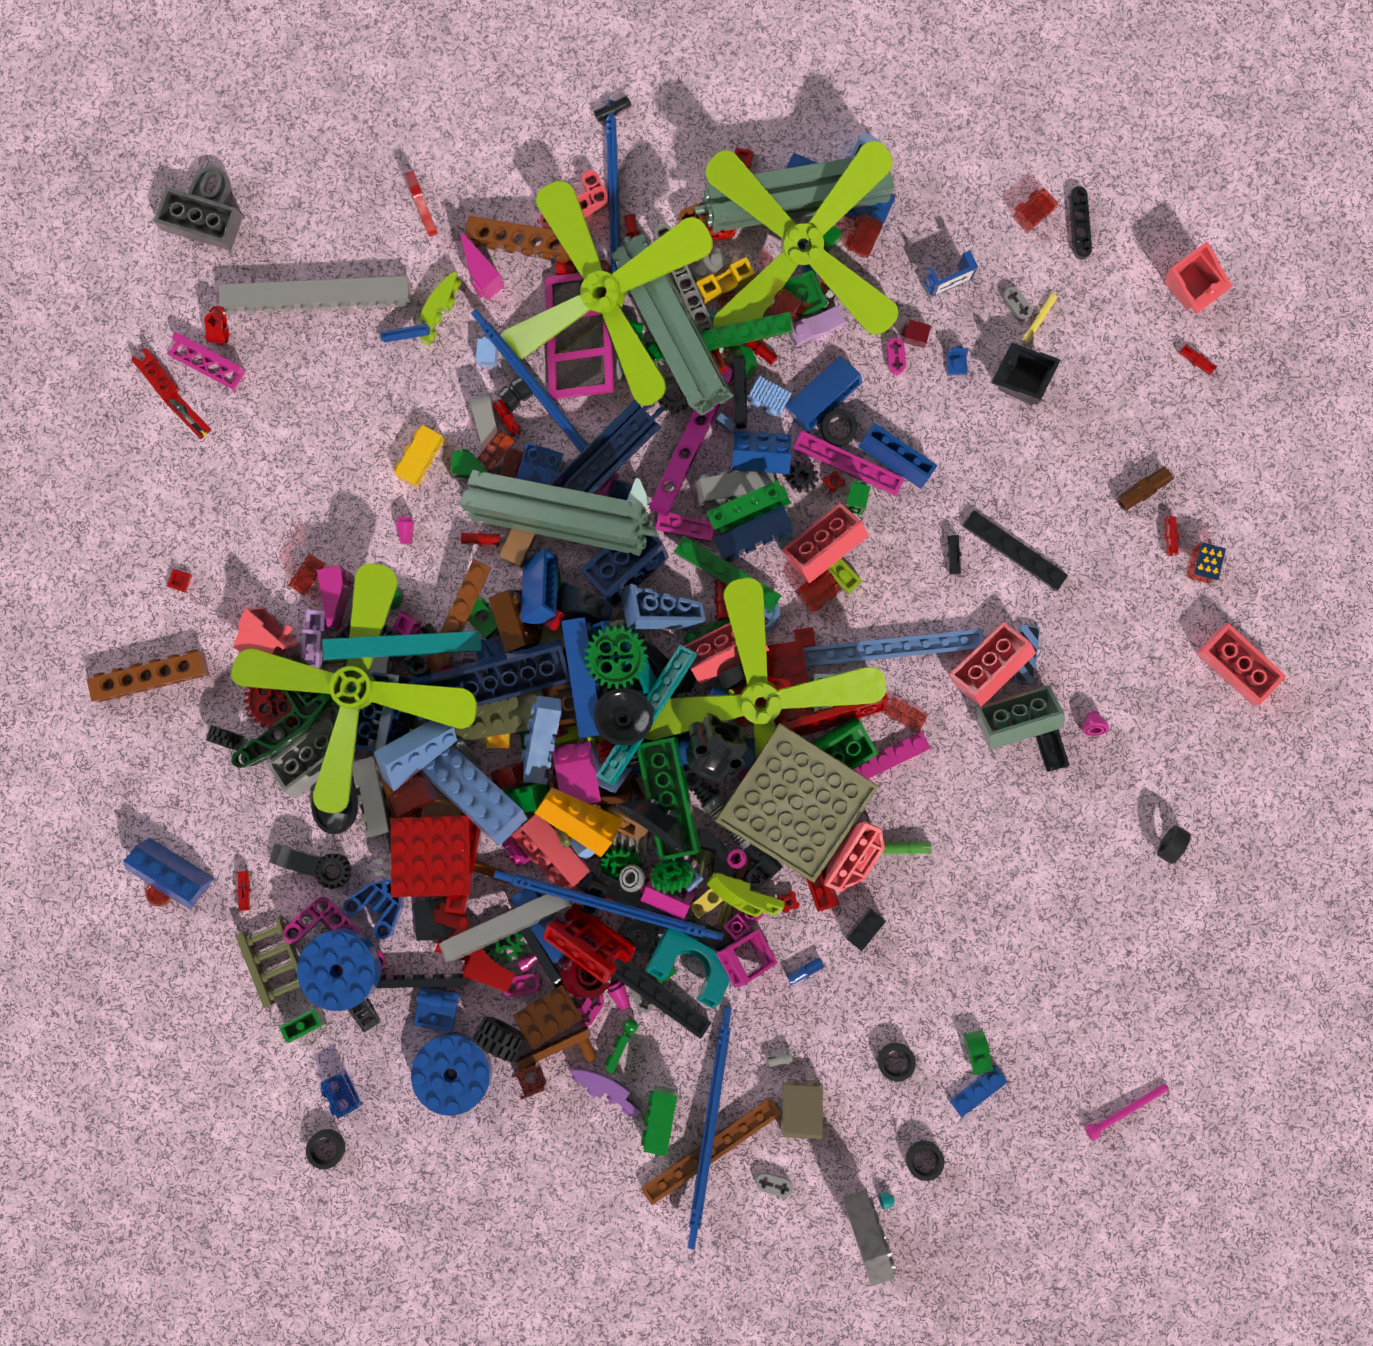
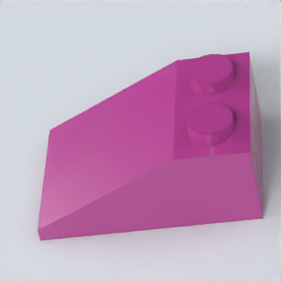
(485, 277)
(335, 593)
(577, 772)

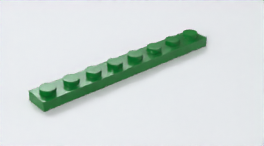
(738, 333)

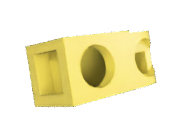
(705, 903)

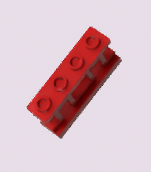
(581, 951)

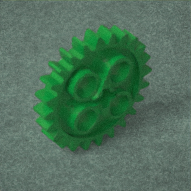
(615, 638)

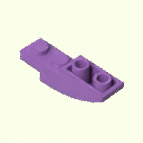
(600, 1083)

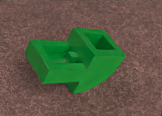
(978, 1052)

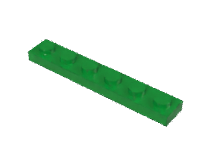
(719, 568)

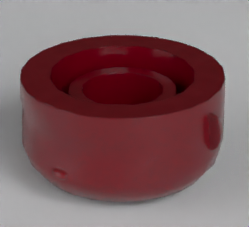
(576, 985)

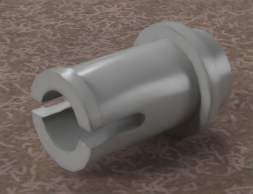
(780, 1058)

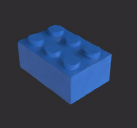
(761, 452)

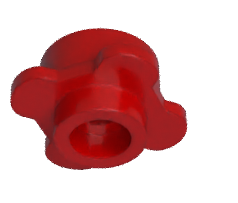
(834, 476)
(792, 897)

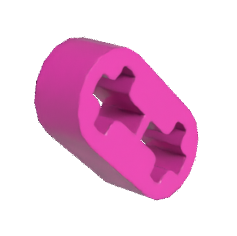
(891, 356)
(594, 1012)

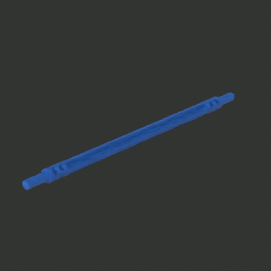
(613, 186)
(530, 381)
(608, 905)
(709, 1128)

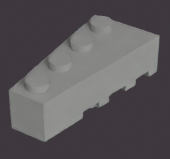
(727, 486)
(372, 797)

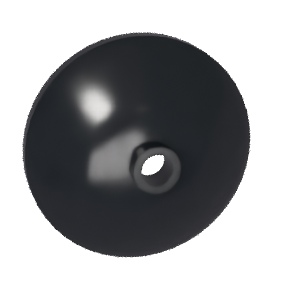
(623, 704)
(337, 822)

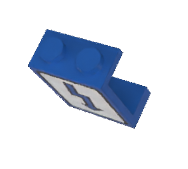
(967, 267)

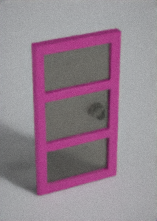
(582, 353)

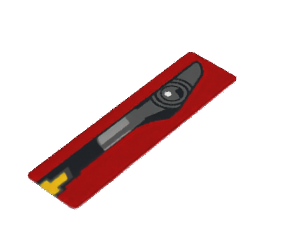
(188, 416)

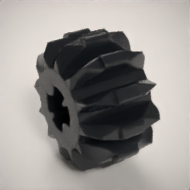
(806, 471)

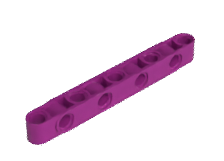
(679, 466)

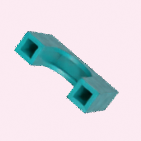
(676, 943)

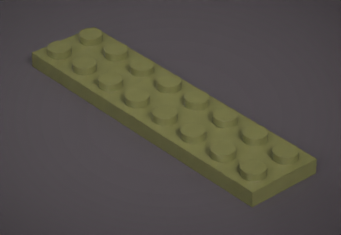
(496, 718)

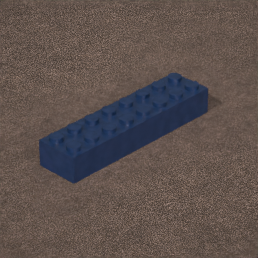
(505, 674)

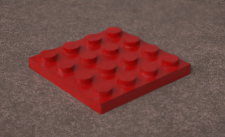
(784, 669)
(430, 856)

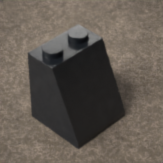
(581, 603)

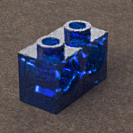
(346, 1092)

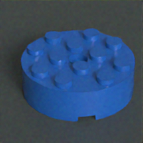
(319, 973)
(434, 1085)

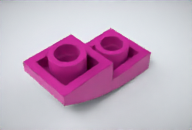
(740, 924)

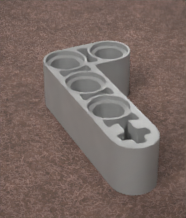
(485, 422)

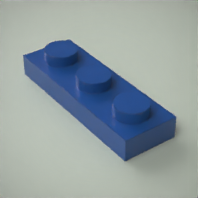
(978, 1091)

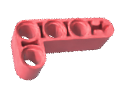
(588, 197)

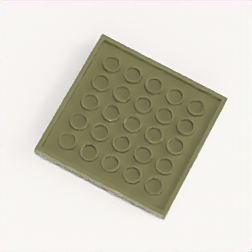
(796, 802)

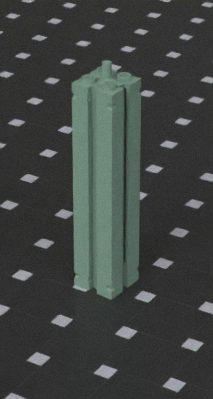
(795, 189)
(677, 334)
(557, 512)

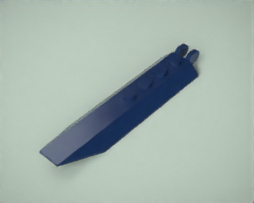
(610, 449)

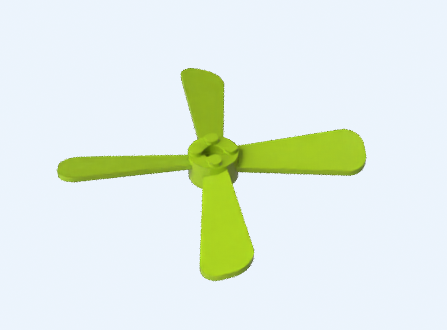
(675, 249)
(866, 304)
(372, 600)
(746, 613)

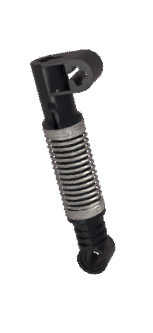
(712, 803)

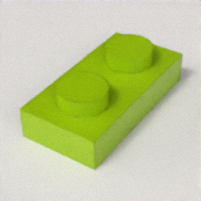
(844, 576)

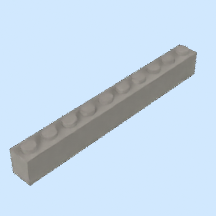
(315, 294)

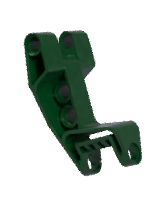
(266, 745)

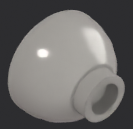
(631, 878)

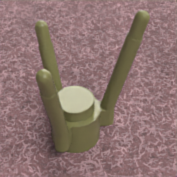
(703, 859)

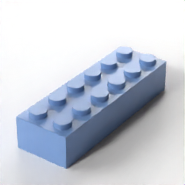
(475, 794)

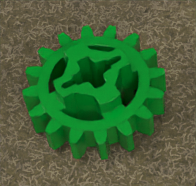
(619, 859)
(671, 876)
(499, 951)

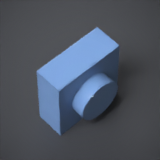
(726, 422)

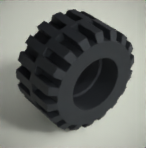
(499, 1039)

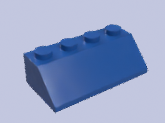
(167, 872)

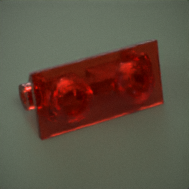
(511, 463)

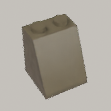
(802, 1109)

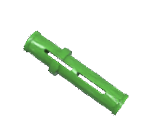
(907, 847)

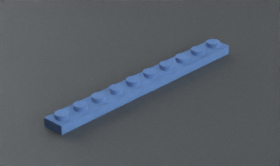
(893, 647)

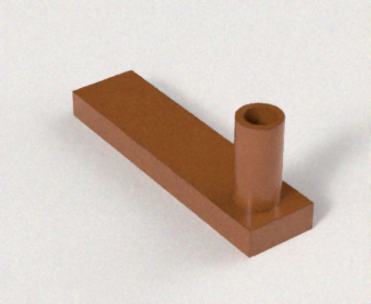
(580, 1037)

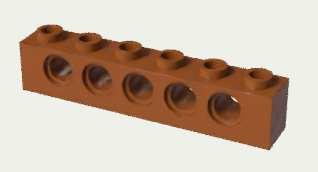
(478, 226)
(99, 688)

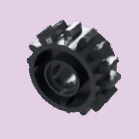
(649, 932)

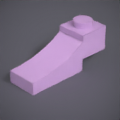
(816, 326)
(312, 637)

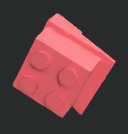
(1198, 279)
(261, 632)

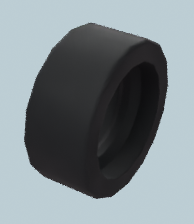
(838, 413)
(732, 677)
(1174, 844)
(910, 1067)
(314, 1160)
(923, 1176)

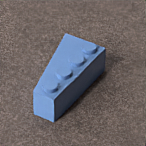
(659, 611)
(541, 739)
(413, 751)

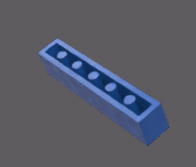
(583, 686)

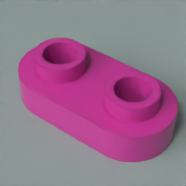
(522, 986)

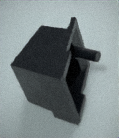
(1025, 373)

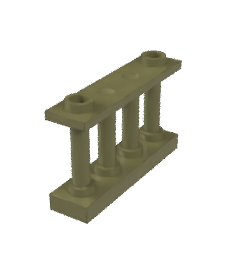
(254, 959)

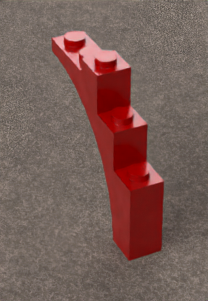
(480, 965)

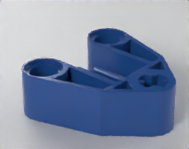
(367, 894)

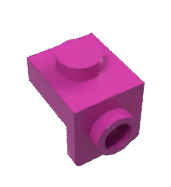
(407, 624)

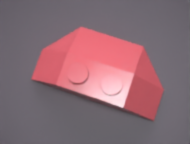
(854, 856)

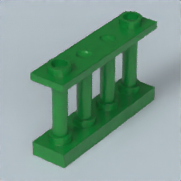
(748, 507)

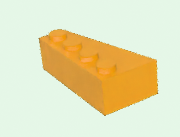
(580, 820)

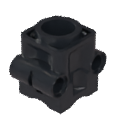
(715, 748)

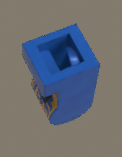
(610, 624)

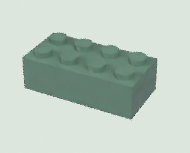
(1020, 717)

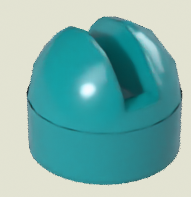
(886, 1200)

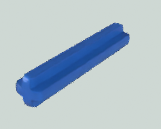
(405, 333)

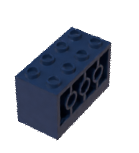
(614, 570)
(381, 724)

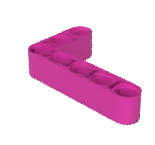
(324, 917)

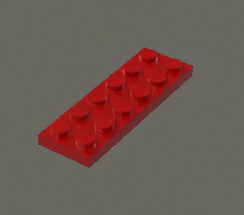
(825, 719)

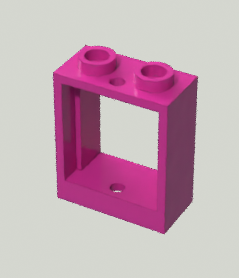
(667, 902)
(733, 966)

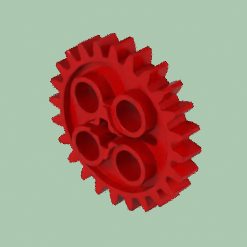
(257, 701)

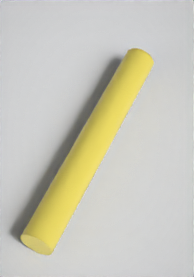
(1040, 317)

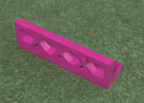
(209, 355)

